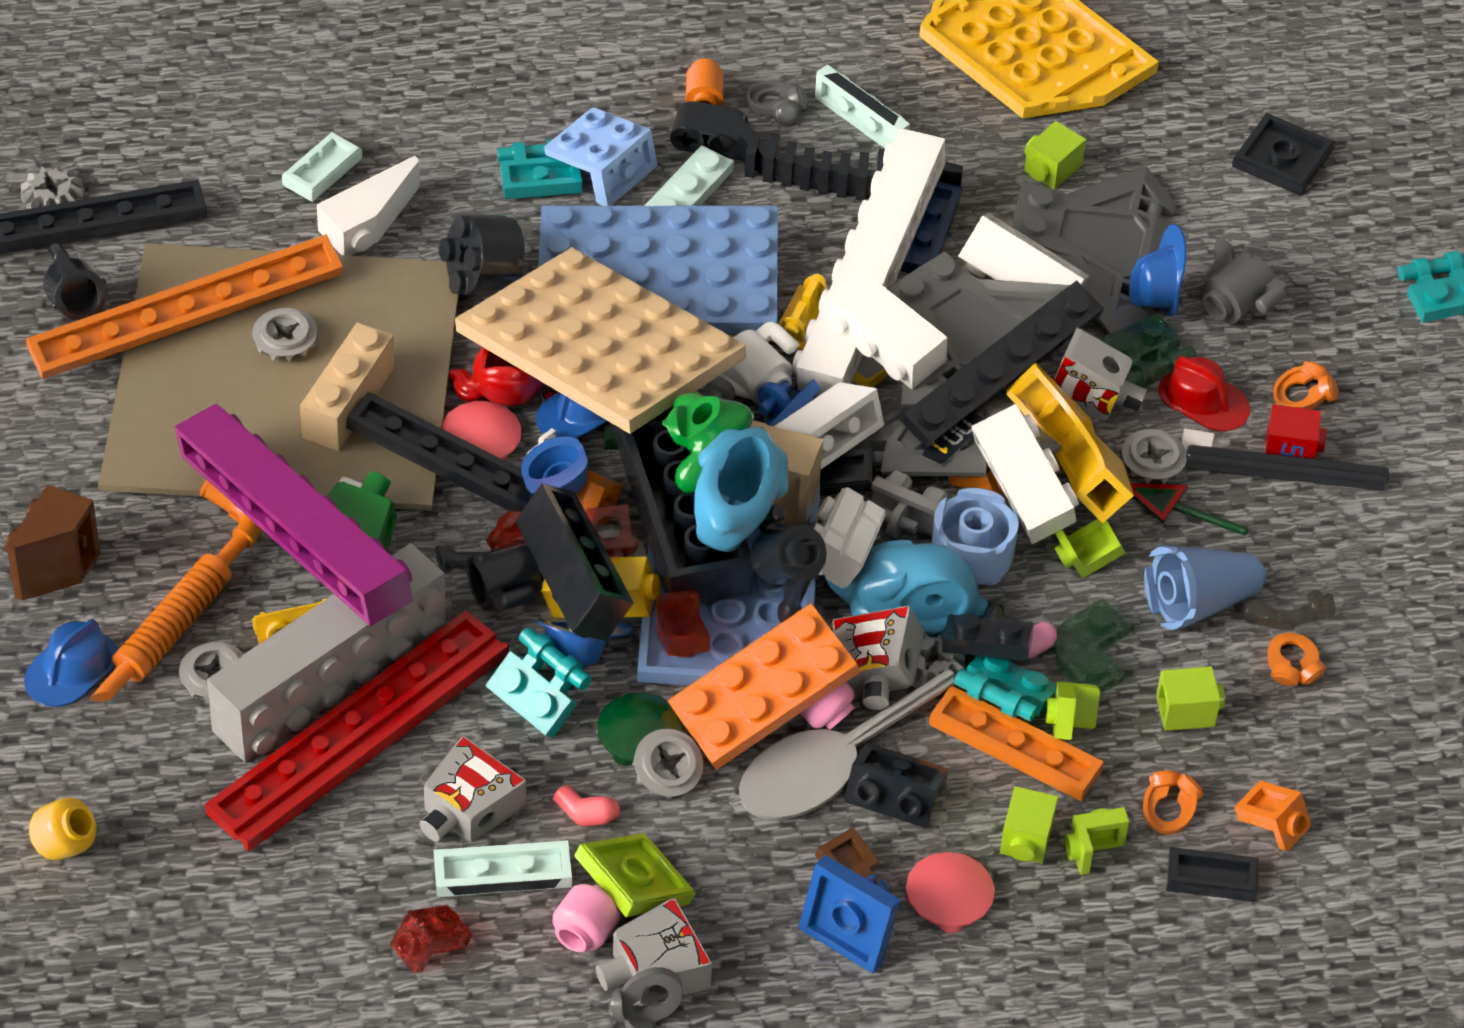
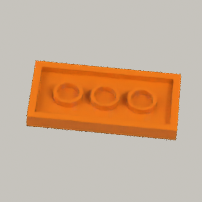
(763, 686)

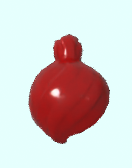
(494, 380)

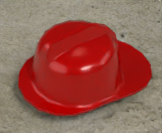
(1204, 395)

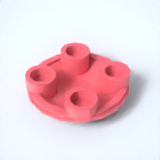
(485, 426)
(950, 890)

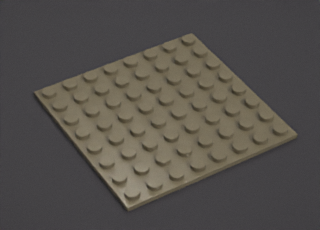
(221, 365)

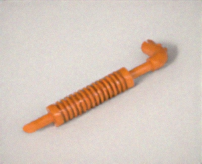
(182, 605)

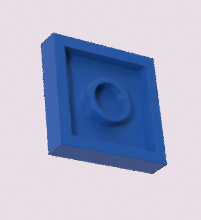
(849, 913)

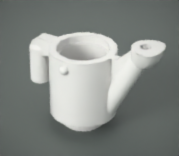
(761, 361)

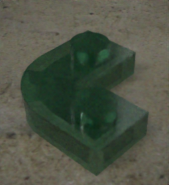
(1082, 643)

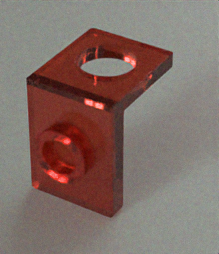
(624, 543)

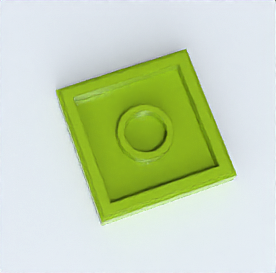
(634, 873)

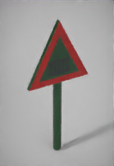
(1163, 498)

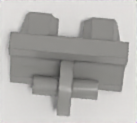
(905, 507)

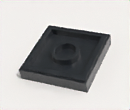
(1283, 154)

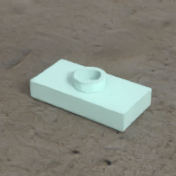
(322, 167)

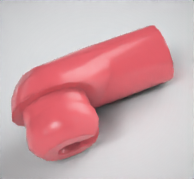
(586, 811)

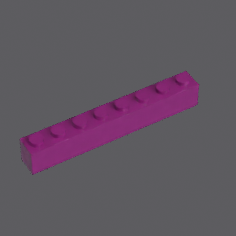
(295, 514)

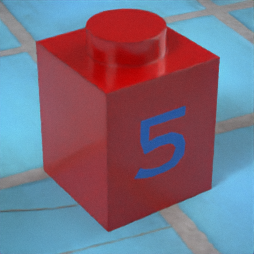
(1295, 432)

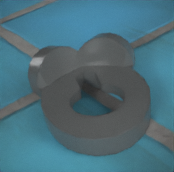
(785, 110)
(646, 1016)

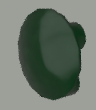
(630, 719)

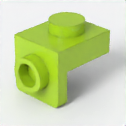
(1089, 547)
(1072, 707)
(1095, 832)

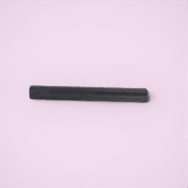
(1287, 467)

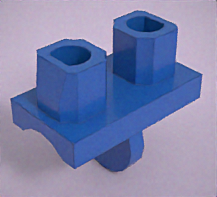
(775, 399)

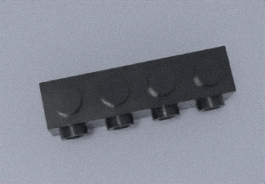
(574, 562)

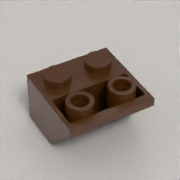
(53, 544)

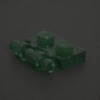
(1146, 342)

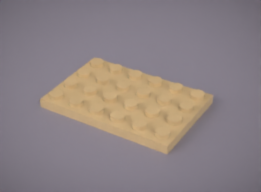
(600, 339)

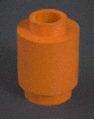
(705, 82)

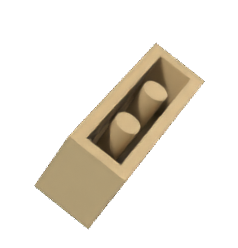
(357, 367)

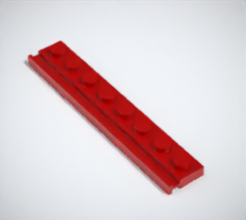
(356, 731)

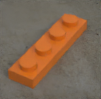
(1016, 743)

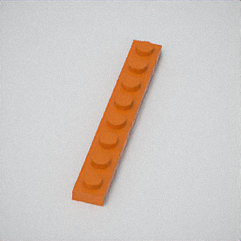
(183, 306)

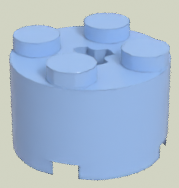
(979, 531)

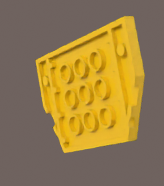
(1037, 52)

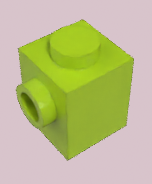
(1054, 155)
(1189, 698)
(1028, 825)

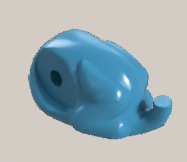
(737, 486)
(916, 575)

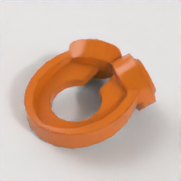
(1325, 389)
(1282, 671)
(1158, 789)

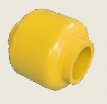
(62, 829)

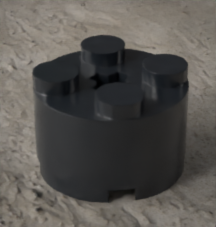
(482, 253)

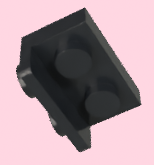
(895, 784)

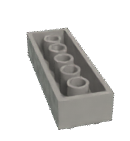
(319, 662)

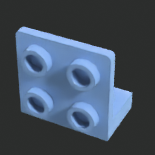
(608, 148)

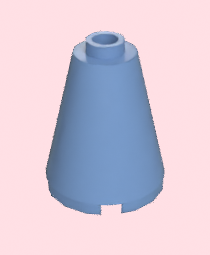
(1199, 582)

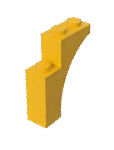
(1090, 465)

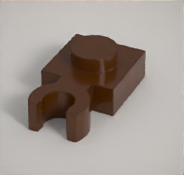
(852, 853)

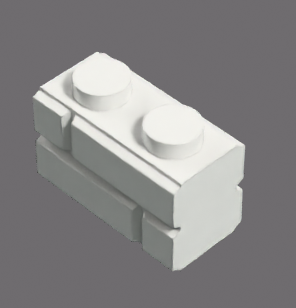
(848, 532)

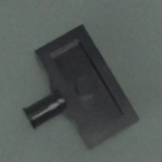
(988, 635)

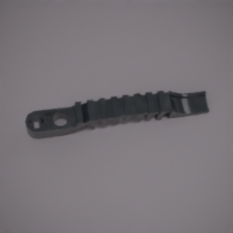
(728, 134)

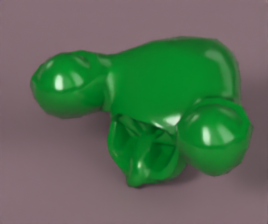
(696, 423)

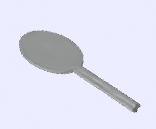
(816, 764)

